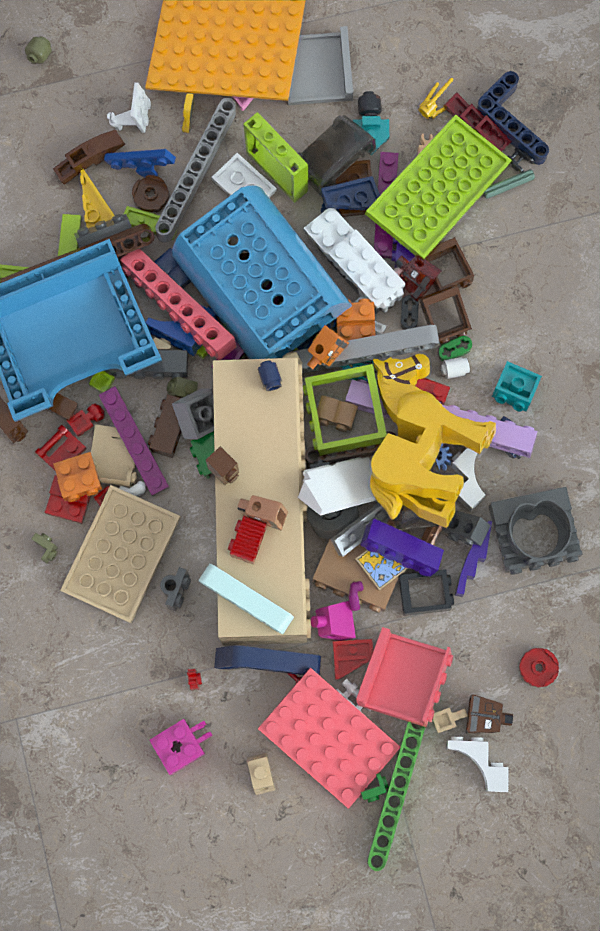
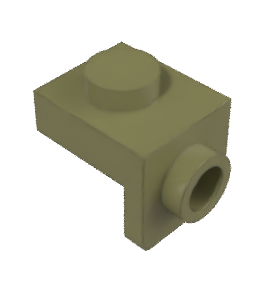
(181, 387)
(45, 542)

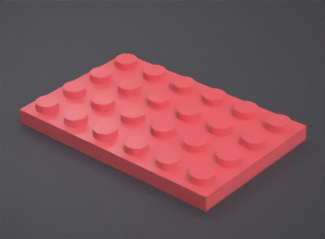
(329, 737)

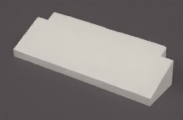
(337, 486)

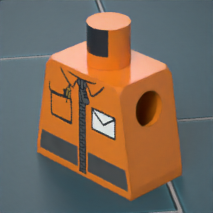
(326, 348)

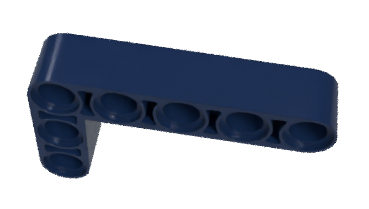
(509, 121)
(265, 659)

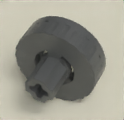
(329, 528)

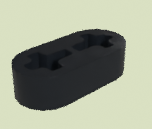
(405, 313)

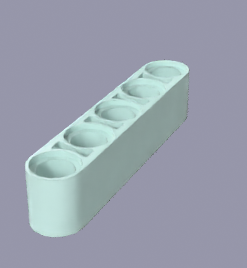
(246, 598)

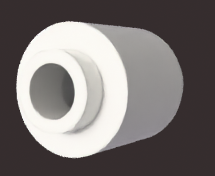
(455, 367)

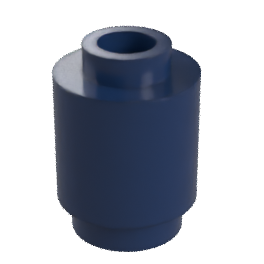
(269, 375)

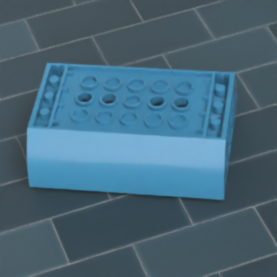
(235, 285)

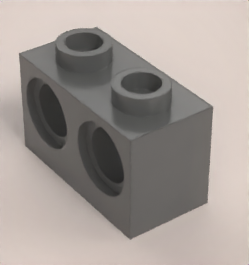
(467, 528)

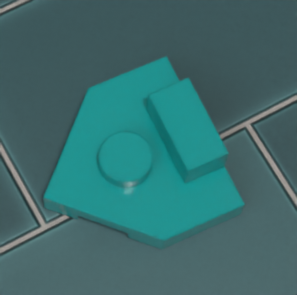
(376, 127)

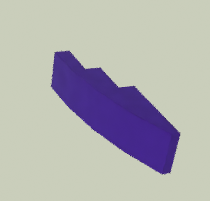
(468, 571)

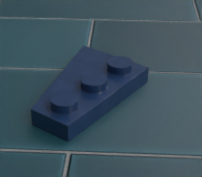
(351, 195)

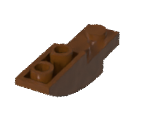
(88, 153)

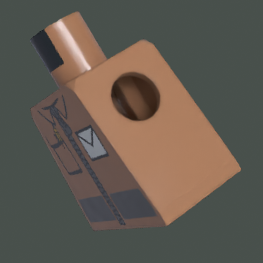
(264, 510)

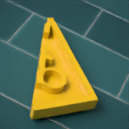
(93, 203)

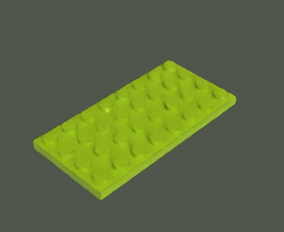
(438, 187)

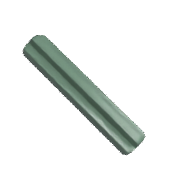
(509, 183)

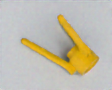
(428, 106)

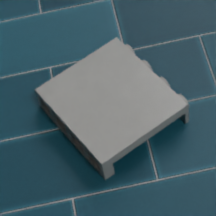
(322, 69)

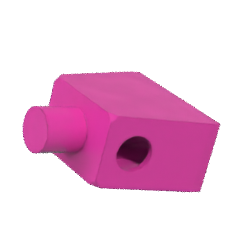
(335, 622)

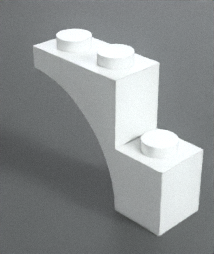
(471, 493)
(495, 776)

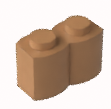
(336, 413)

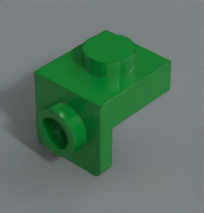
(373, 794)

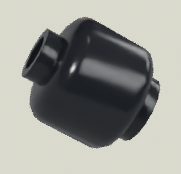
(369, 104)

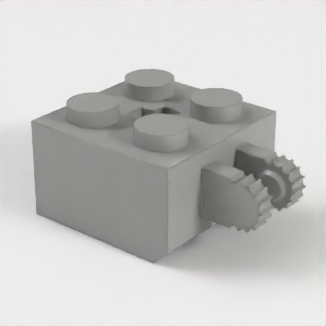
(195, 413)

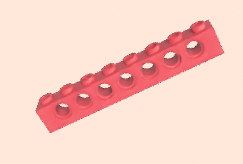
(150, 271)

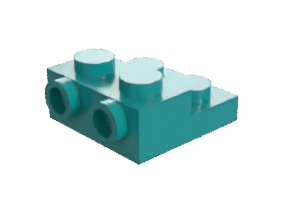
(516, 387)

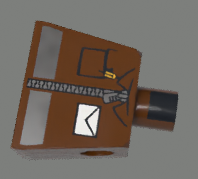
(486, 716)

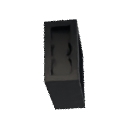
(405, 594)

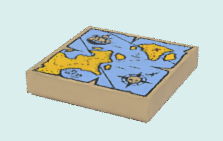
(379, 569)

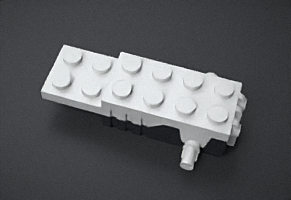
(356, 260)

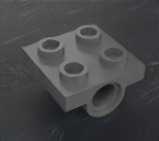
(175, 597)

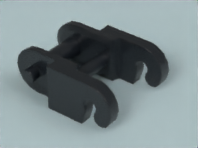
(523, 155)

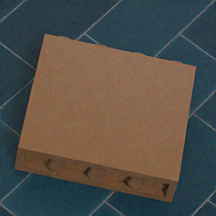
(339, 572)

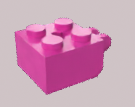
(190, 749)

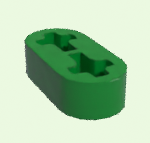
(452, 345)

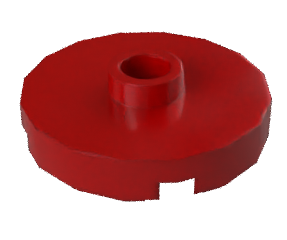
(549, 666)

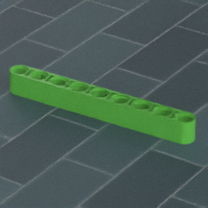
(395, 812)

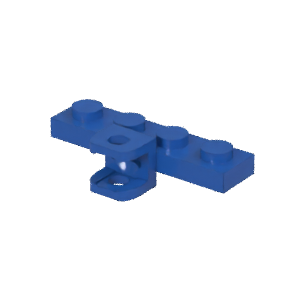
(142, 160)

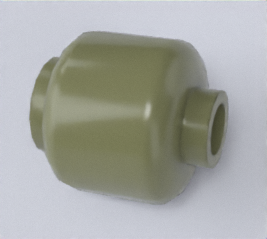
(38, 50)

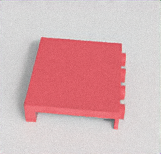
(404, 678)

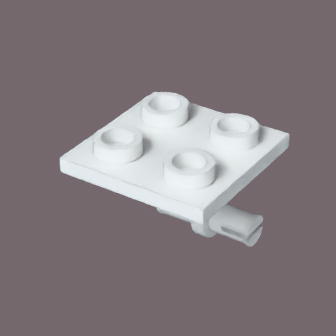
(137, 114)

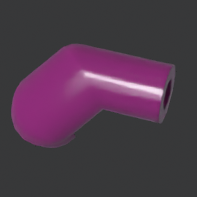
(355, 587)

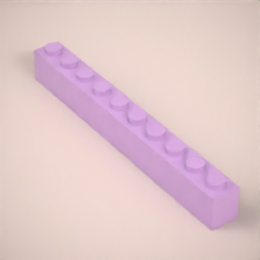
(507, 438)

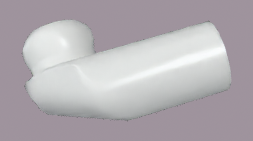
(136, 490)

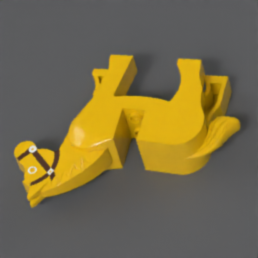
(423, 424)

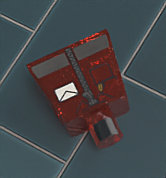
(417, 275)

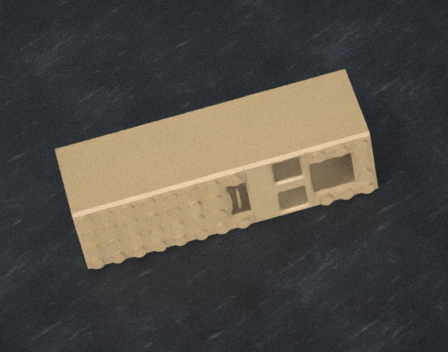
(268, 443)

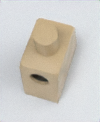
(260, 774)

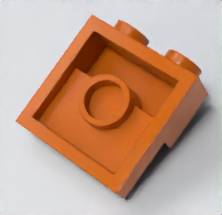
(357, 320)
(77, 477)

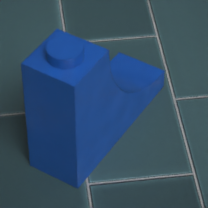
(175, 334)

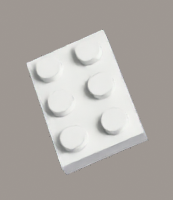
(238, 174)

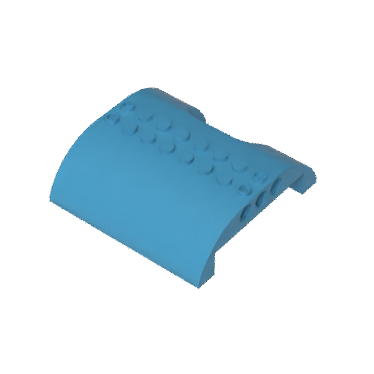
(68, 326)

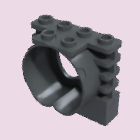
(551, 503)

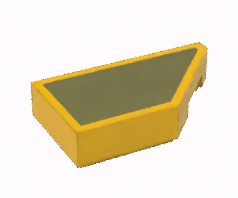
(187, 112)

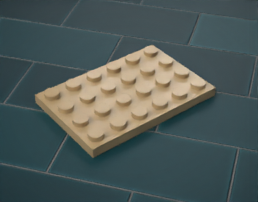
(120, 553)

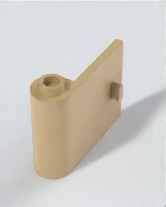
(112, 457)

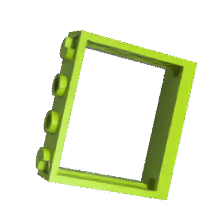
(276, 157)
(350, 443)

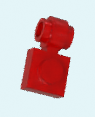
(82, 422)

